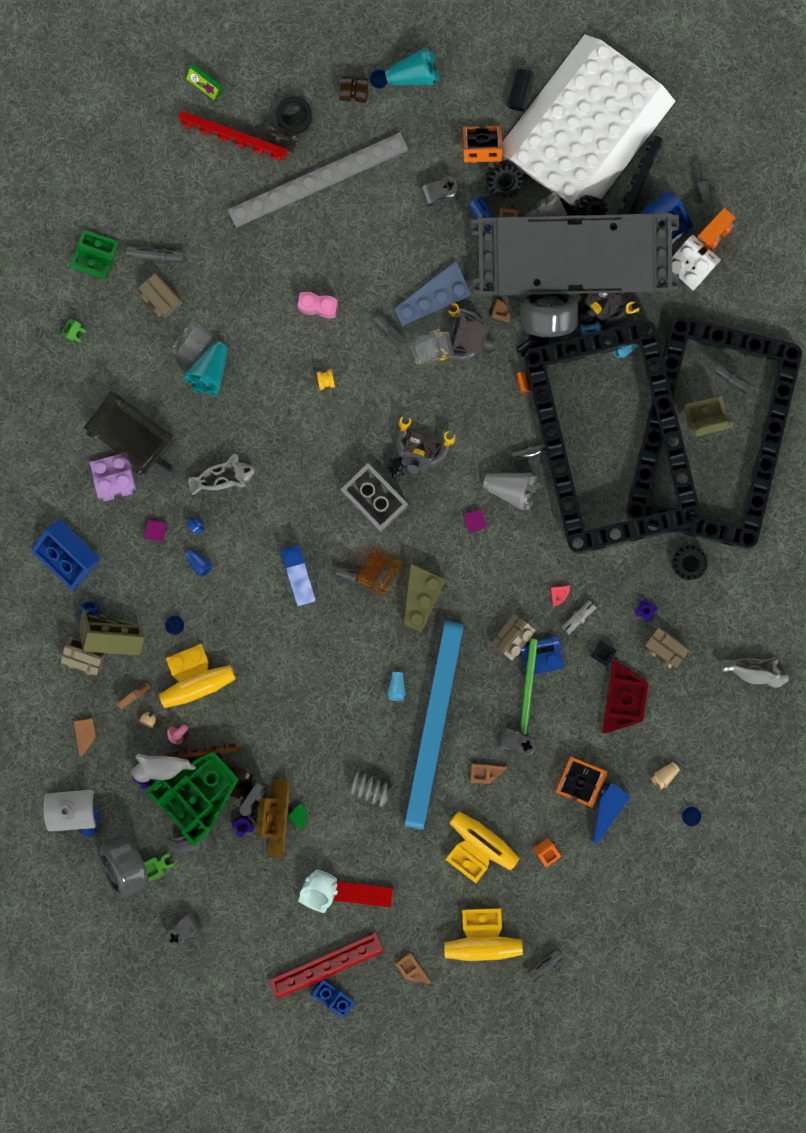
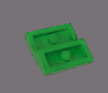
(94, 254)

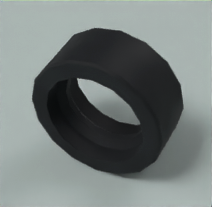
(293, 100)

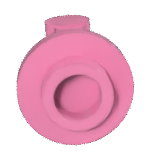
(176, 735)

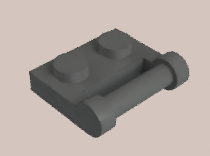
(255, 794)

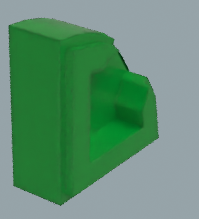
(298, 816)

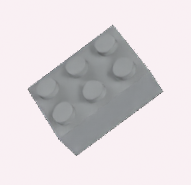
(374, 497)

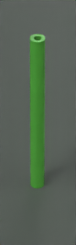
(528, 686)

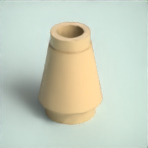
(665, 775)

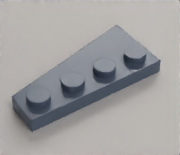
(436, 295)

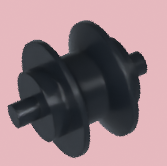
(396, 468)

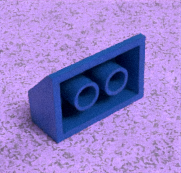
(670, 204)
(65, 554)

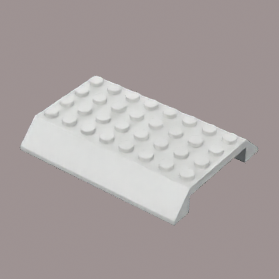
(587, 122)

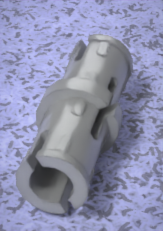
(578, 617)

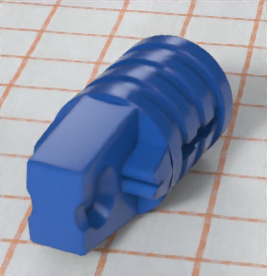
(481, 209)

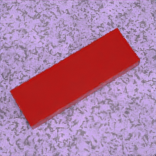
(364, 894)

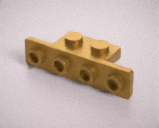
(273, 818)

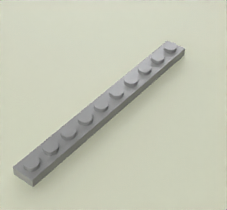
(318, 180)

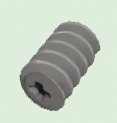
(370, 789)

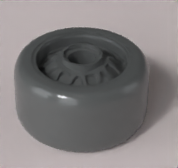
(549, 314)
(123, 866)

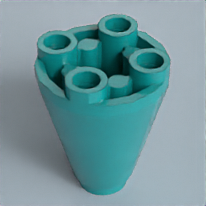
(414, 70)
(208, 370)

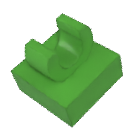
(71, 329)

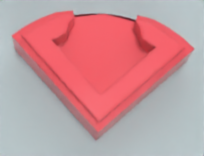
(559, 594)

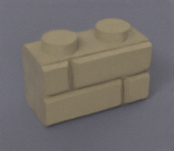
(160, 295)
(513, 637)
(667, 648)
(75, 657)

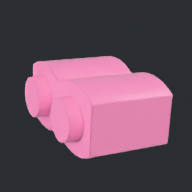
(313, 304)

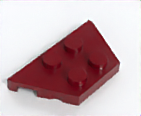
(624, 699)

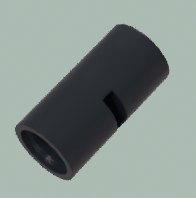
(520, 90)

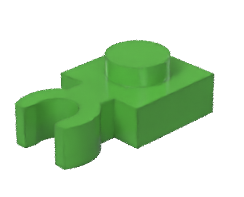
(155, 867)

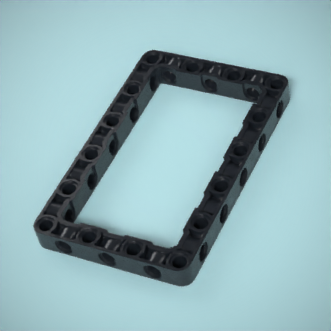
(668, 421)
(770, 445)

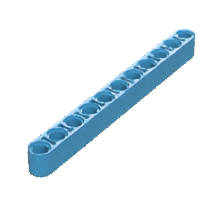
(434, 725)

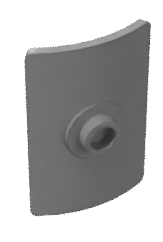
(69, 810)

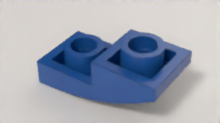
(332, 998)

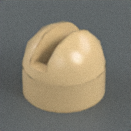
(148, 721)

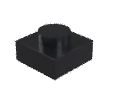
(603, 653)

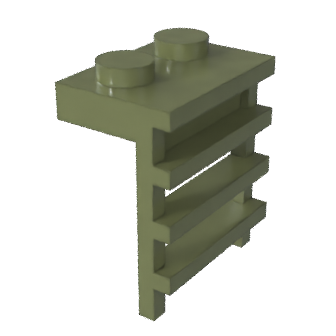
(707, 416)

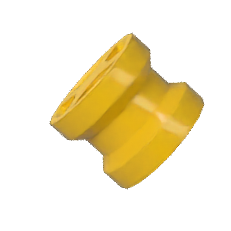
(325, 379)

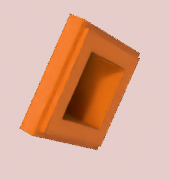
(523, 382)
(547, 852)

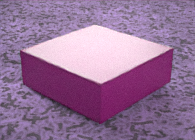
(475, 521)
(155, 530)

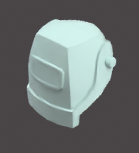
(318, 891)

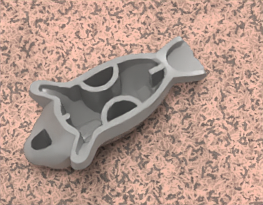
(222, 476)
(757, 671)
(158, 767)

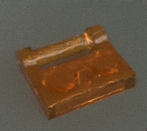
(373, 568)

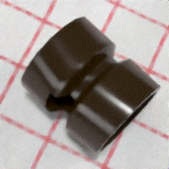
(353, 89)
(241, 791)

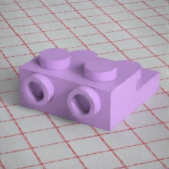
(112, 477)

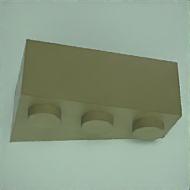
(421, 597)
(109, 636)

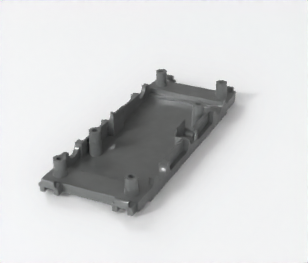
(575, 254)

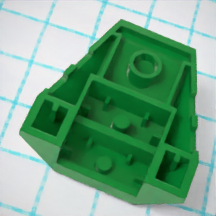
(195, 796)

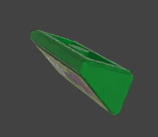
(204, 82)

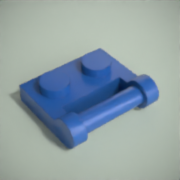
(545, 661)

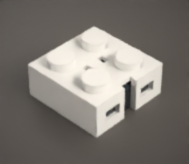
(693, 262)

